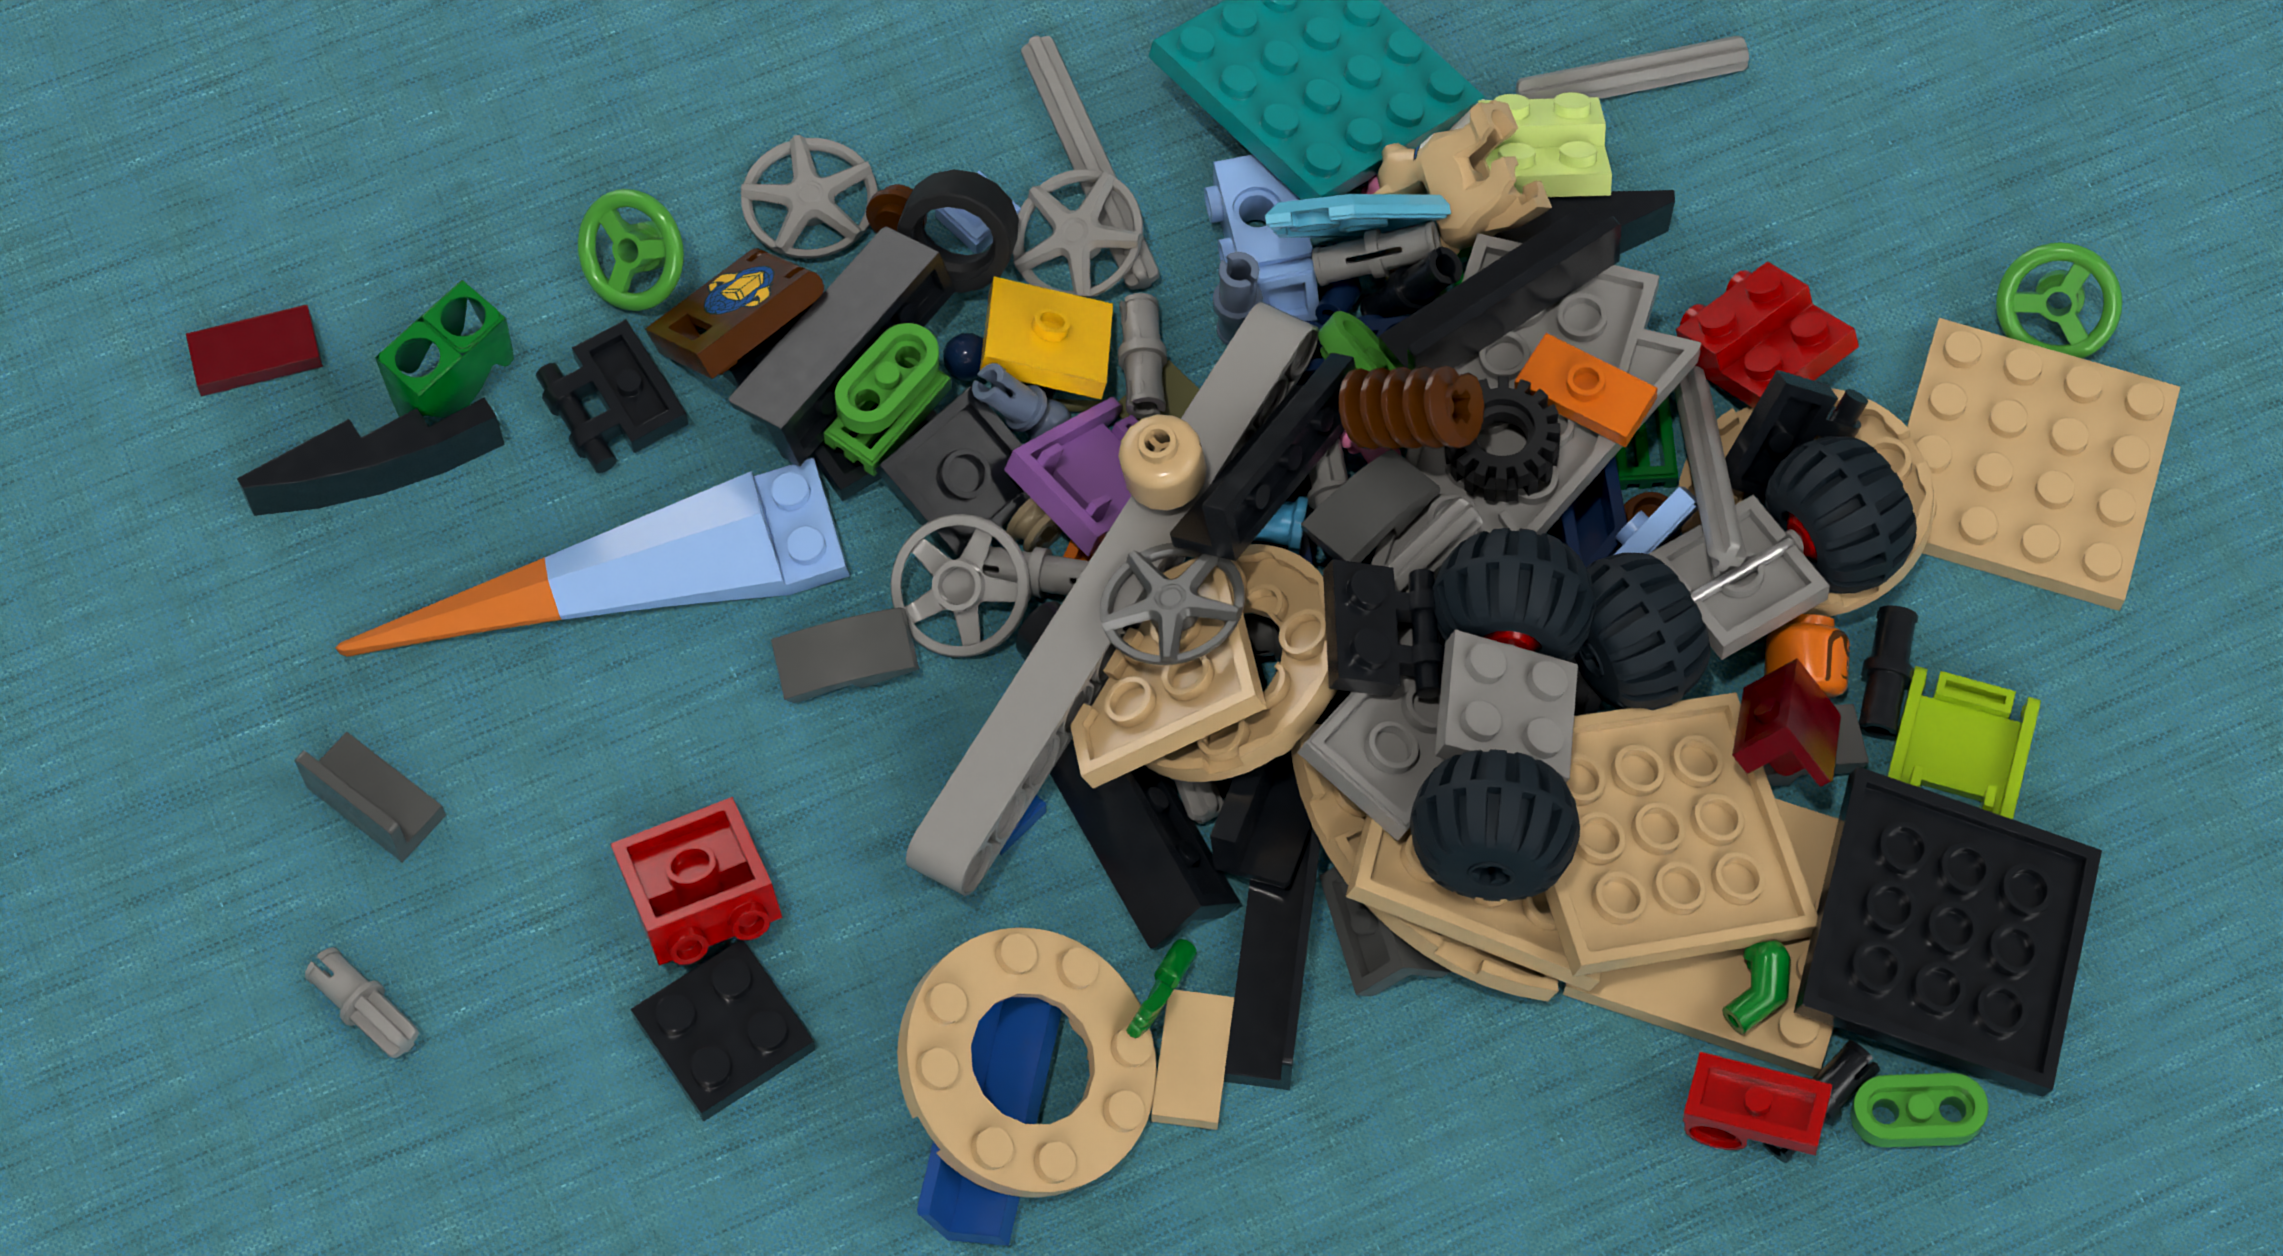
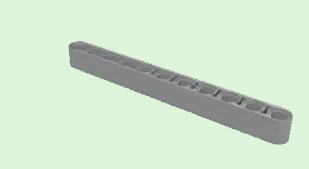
(1067, 663)

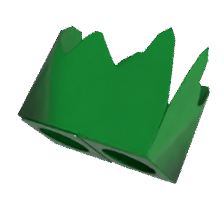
(456, 377)

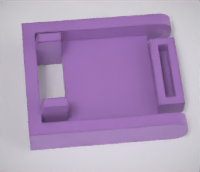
(1077, 473)

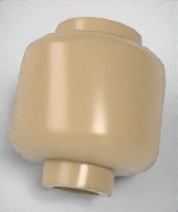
(1162, 462)

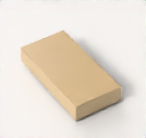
(1192, 1059)

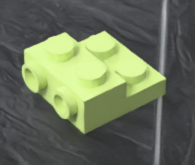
(1558, 144)

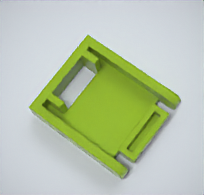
(1964, 740)

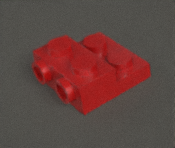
(1764, 327)
(697, 882)

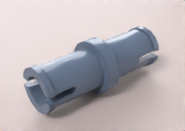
(1235, 293)

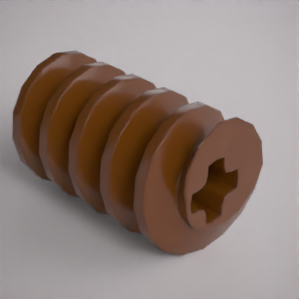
(1411, 407)

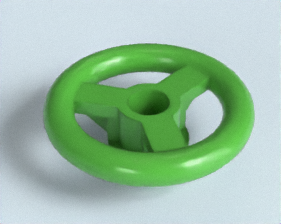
(635, 249)
(2069, 282)

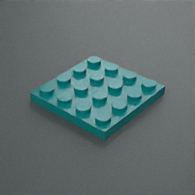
(1315, 85)

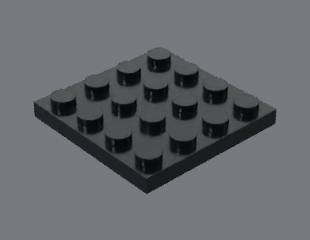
(1949, 932)

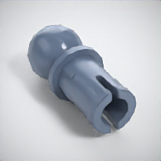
(1022, 405)

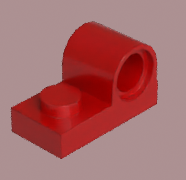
(1746, 1101)

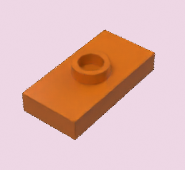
(1588, 389)

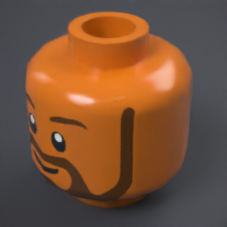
(1817, 646)

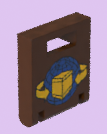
(737, 311)

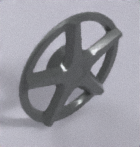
(1170, 603)

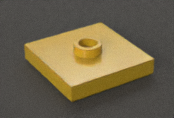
(1048, 337)

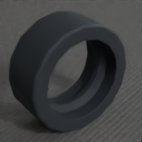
(979, 197)

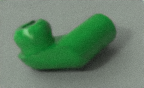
(1769, 986)

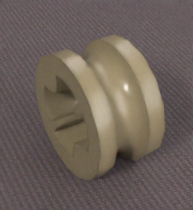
(1033, 527)

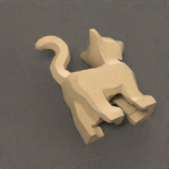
(1456, 168)

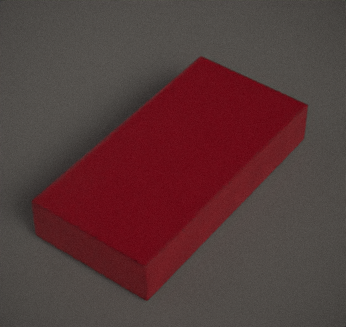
(254, 350)

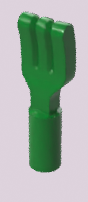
(1167, 978)

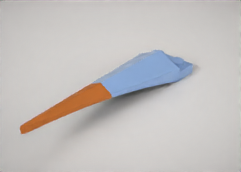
(723, 544)

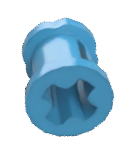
(1286, 525)

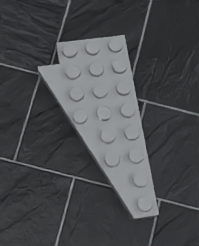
(1600, 318)

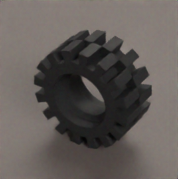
(1514, 470)

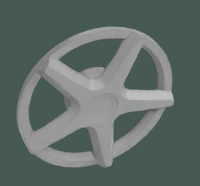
(808, 196)
(1078, 232)
(962, 585)

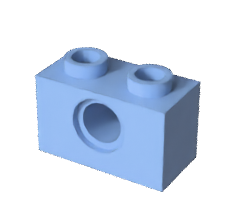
(1247, 192)

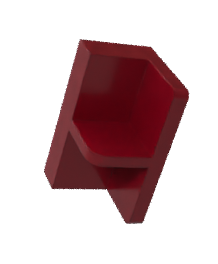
(1788, 725)

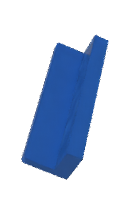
(1011, 1067)

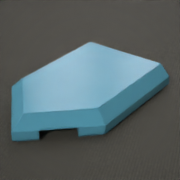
(1354, 214)

